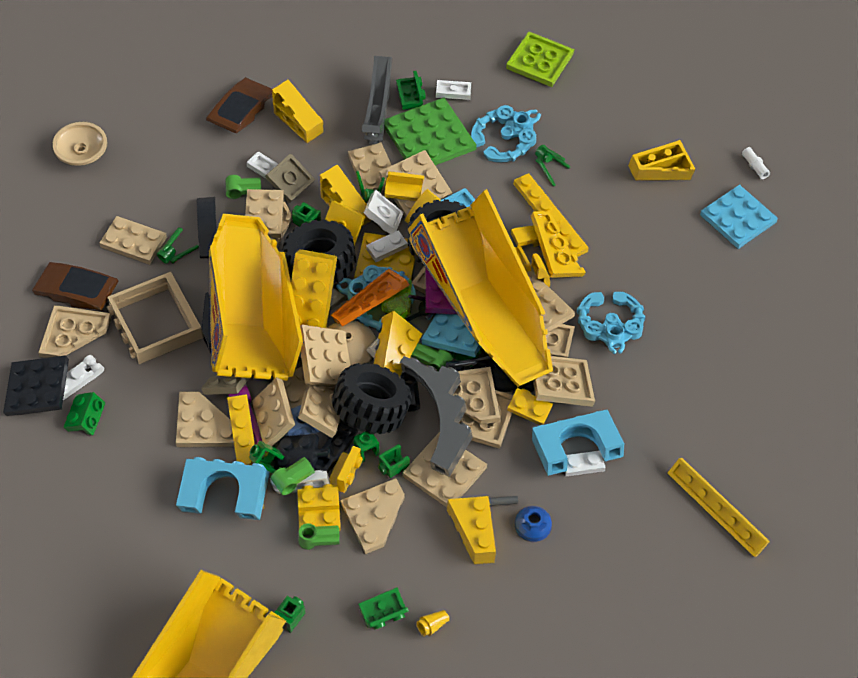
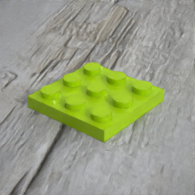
(540, 59)

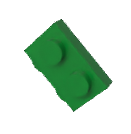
(410, 91)
(84, 413)
(383, 608)

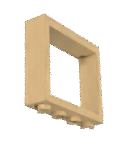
(143, 291)

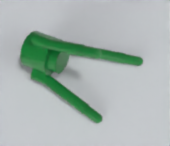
(546, 155)
(367, 192)
(167, 252)

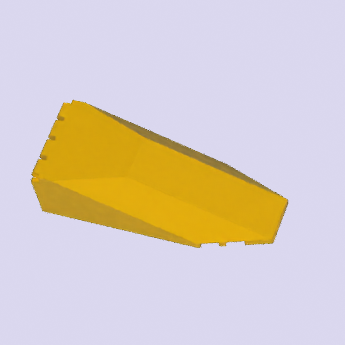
(212, 634)

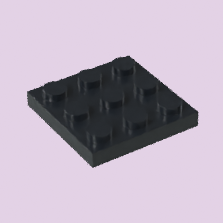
(36, 385)

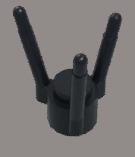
(421, 308)
(459, 364)

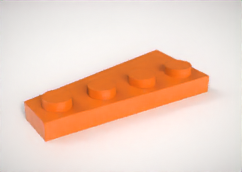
(373, 294)

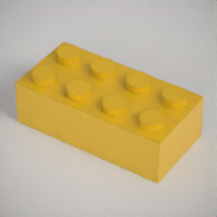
(313, 286)

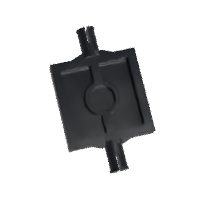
(298, 447)

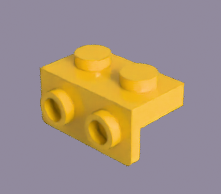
(526, 406)
(344, 470)

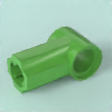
(237, 186)
(431, 356)
(287, 479)
(320, 536)

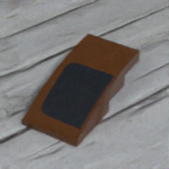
(240, 105)
(75, 286)

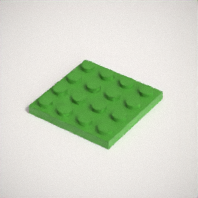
(432, 129)

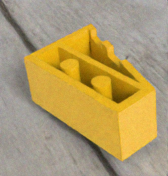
(296, 112)
(662, 163)
(338, 188)
(397, 340)
(474, 524)

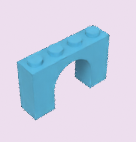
(594, 426)
(200, 474)

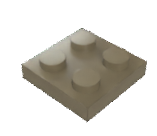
(290, 177)

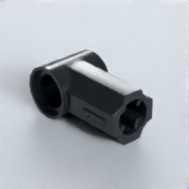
(415, 401)

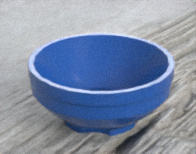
(533, 531)

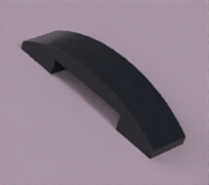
(206, 224)
(337, 444)

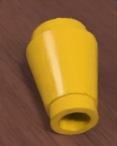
(432, 622)

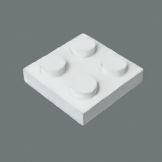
(383, 212)

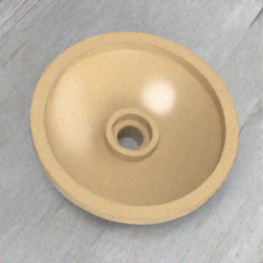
(79, 143)
(360, 339)

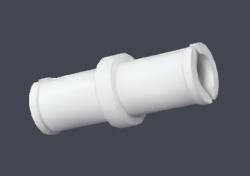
(755, 163)

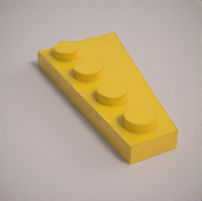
(554, 247)

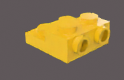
(319, 506)

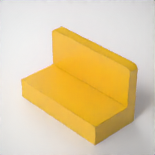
(403, 186)

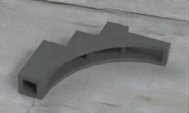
(379, 96)
(453, 436)

